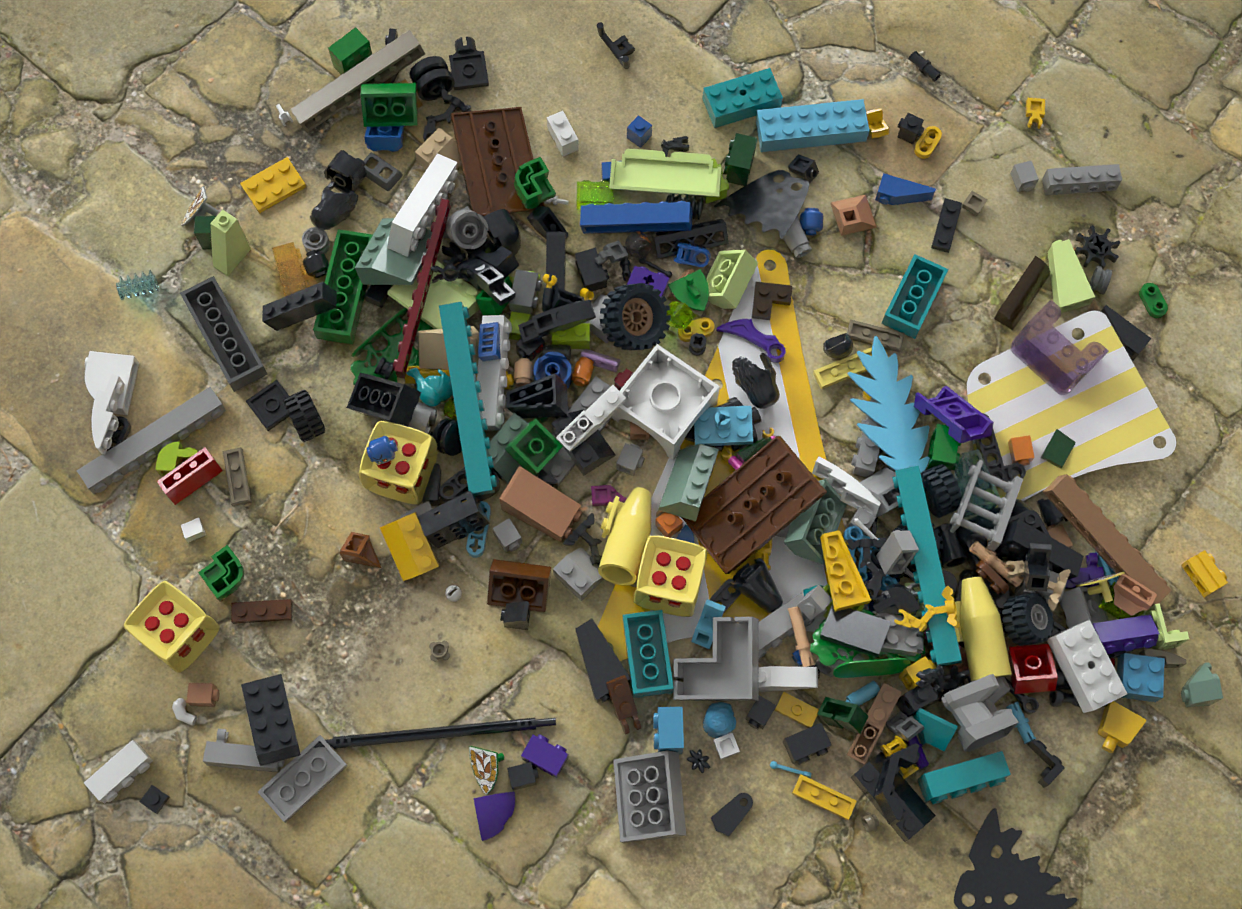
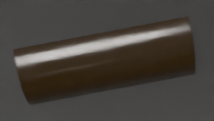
(1023, 293)

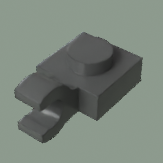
(614, 252)

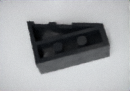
(539, 398)

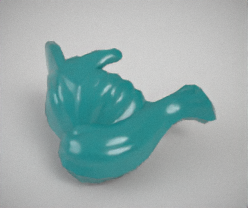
(432, 388)

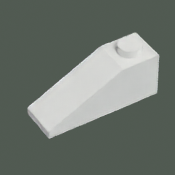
(787, 678)

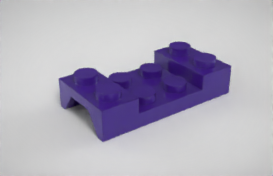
(961, 417)

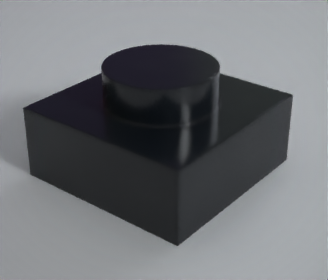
(154, 799)

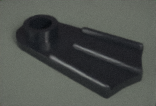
(731, 814)

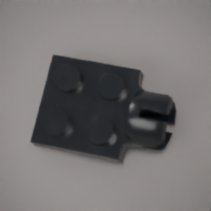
(468, 65)

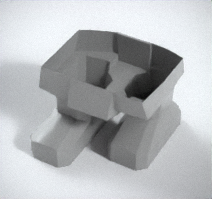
(977, 714)

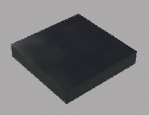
(269, 405)

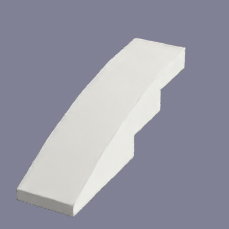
(851, 490)

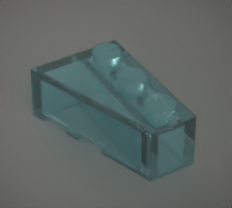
(961, 475)

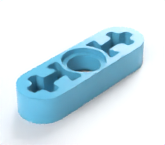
(481, 543)

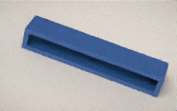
(636, 217)

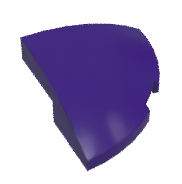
(493, 813)

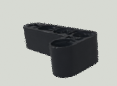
(997, 468)

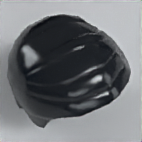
(838, 347)

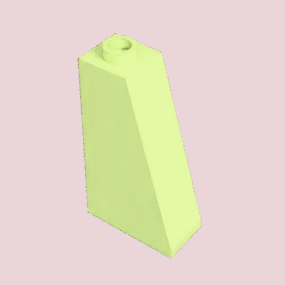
(228, 243)
(1068, 279)

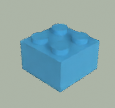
(1141, 676)
(669, 729)

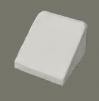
(193, 530)

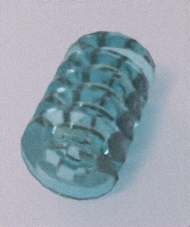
(137, 285)

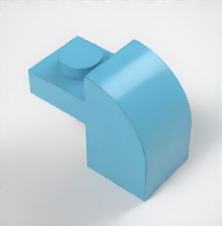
(704, 630)

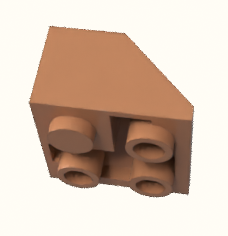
(853, 215)

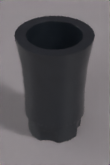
(952, 552)

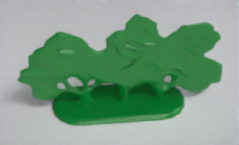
(390, 352)
(862, 668)

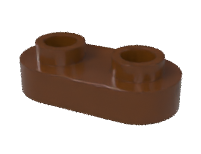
(998, 585)

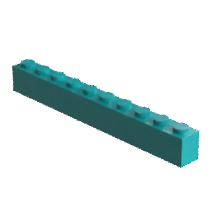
(466, 398)
(927, 564)

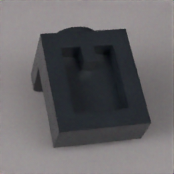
(804, 167)

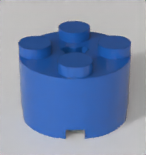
(553, 363)

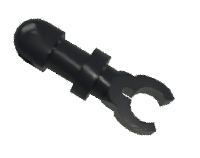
(625, 264)

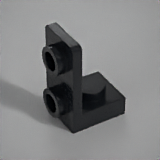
(1053, 761)

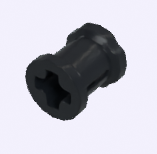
(697, 350)

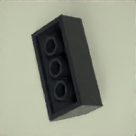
(916, 811)

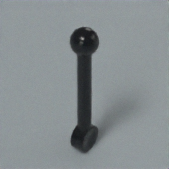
(667, 273)

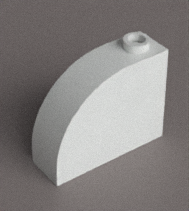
(100, 367)

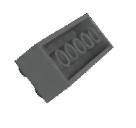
(223, 334)

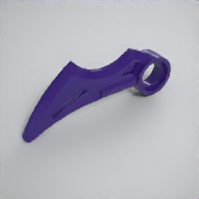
(745, 329)

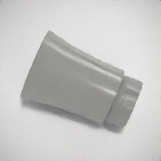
(797, 240)

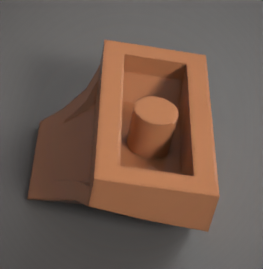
(1132, 595)

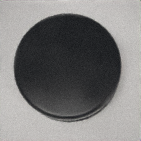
(448, 437)

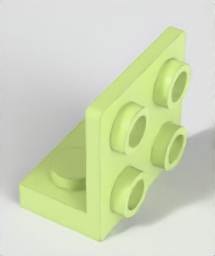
(1166, 639)

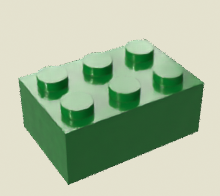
(389, 104)

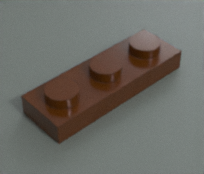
(261, 611)

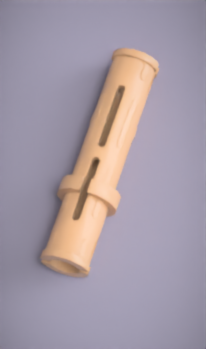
(994, 562)
(801, 636)

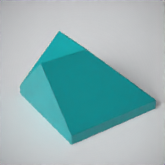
(936, 730)

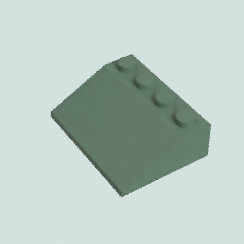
(386, 267)

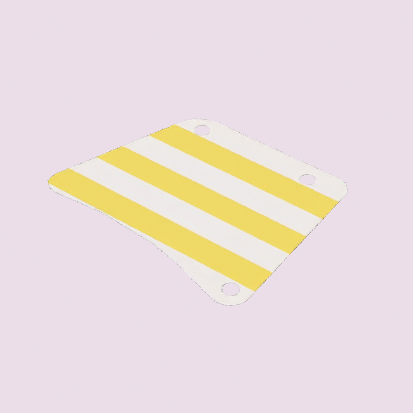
(1105, 414)

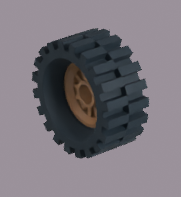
(648, 314)

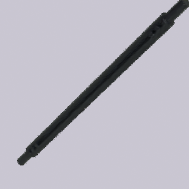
(437, 732)

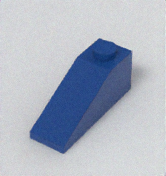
(901, 191)

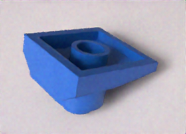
(384, 138)

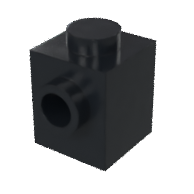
(910, 128)

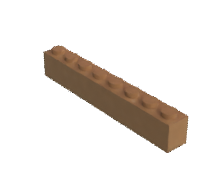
(1103, 535)

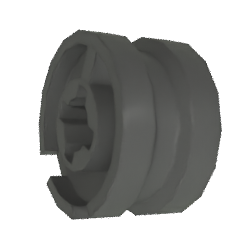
(1100, 280)

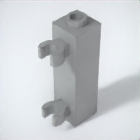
(235, 755)

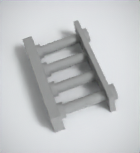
(1005, 504)

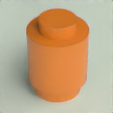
(582, 371)

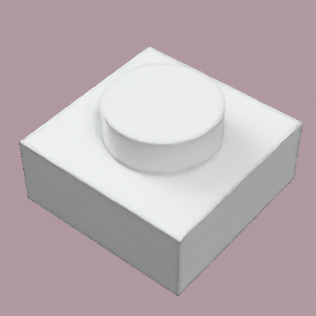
(726, 746)

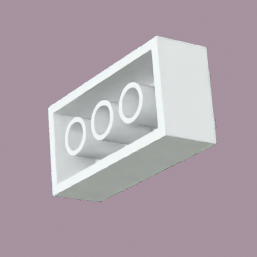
(1086, 666)

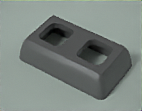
(373, 174)

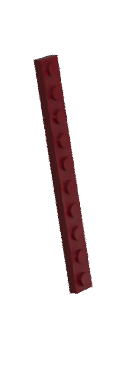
(420, 294)

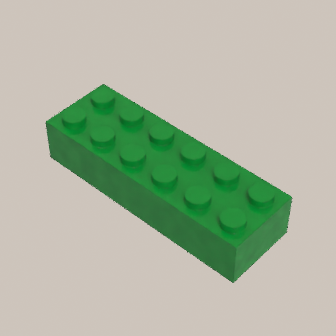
(342, 322)

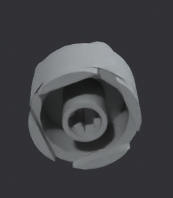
(477, 229)
(423, 417)

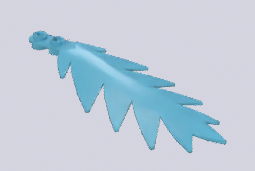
(897, 437)

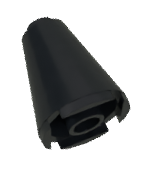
(758, 586)

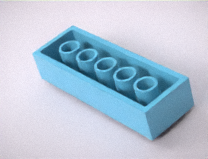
(812, 125)

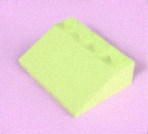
(439, 293)

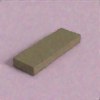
(866, 332)
(237, 476)

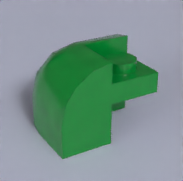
(532, 183)
(223, 574)

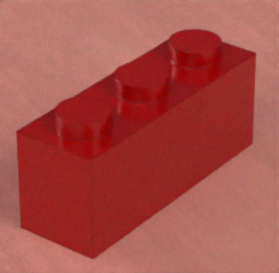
(189, 476)

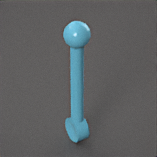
(774, 765)

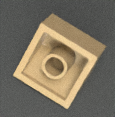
(437, 143)

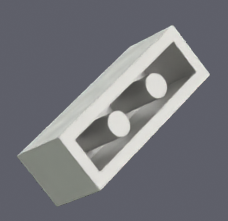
(118, 772)

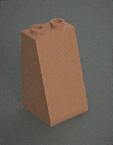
(540, 505)

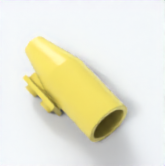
(627, 532)
(981, 631)

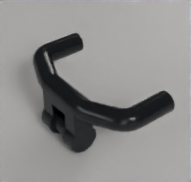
(621, 55)

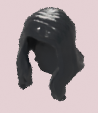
(333, 208)
(757, 383)

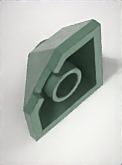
(1202, 688)

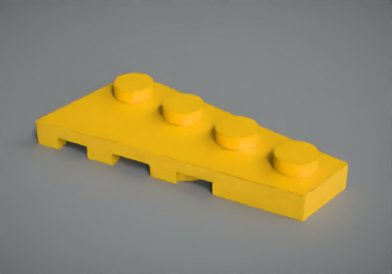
(843, 576)

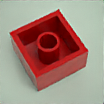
(1032, 668)

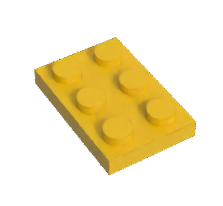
(273, 185)

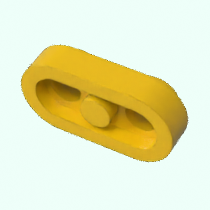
(927, 143)
(696, 327)

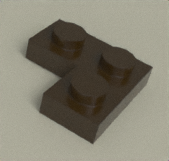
(767, 294)

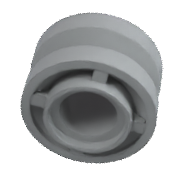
(315, 234)

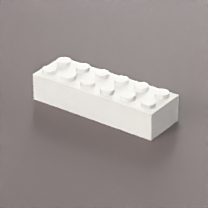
(421, 205)

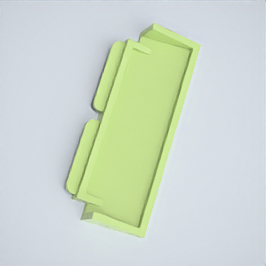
(656, 173)

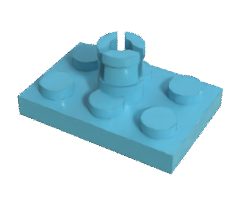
(724, 426)

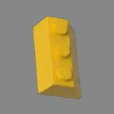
(409, 546)

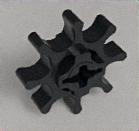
(1097, 247)

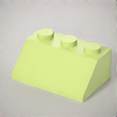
(730, 277)

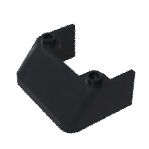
(1020, 511)

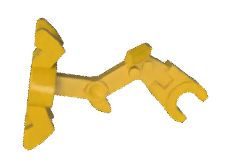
(950, 608)

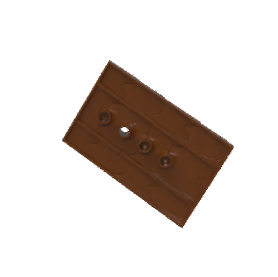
(489, 168)
(754, 504)

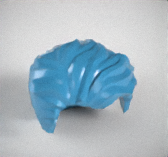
(719, 720)

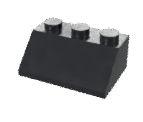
(589, 453)

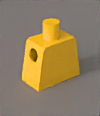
(1119, 726)

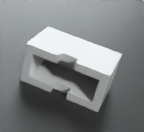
(562, 133)

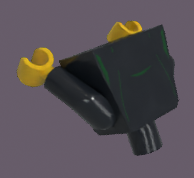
(558, 297)

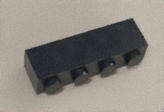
(299, 306)

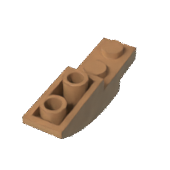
(878, 716)

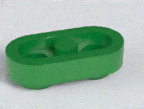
(1150, 300)

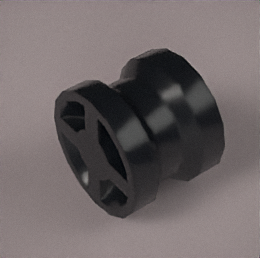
(384, 368)

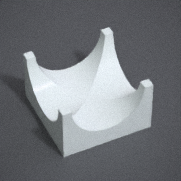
(666, 398)

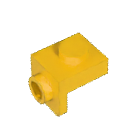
(876, 124)

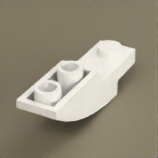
(103, 418)
(592, 419)

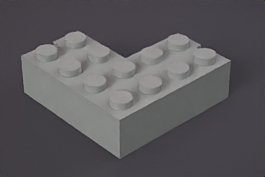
(731, 671)

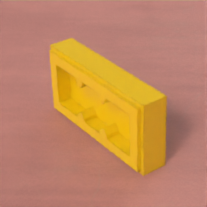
(796, 710)

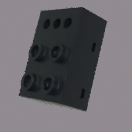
(454, 521)

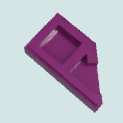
(603, 494)

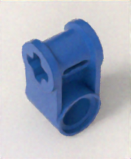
(690, 255)

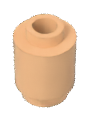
(523, 372)

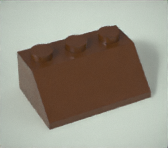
(518, 583)

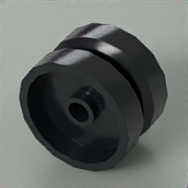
(431, 77)

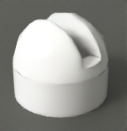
(456, 595)

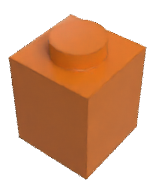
(1021, 450)
(668, 524)

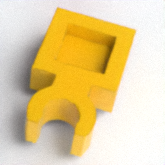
(1035, 110)

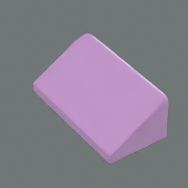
(601, 360)

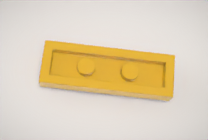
(824, 797)

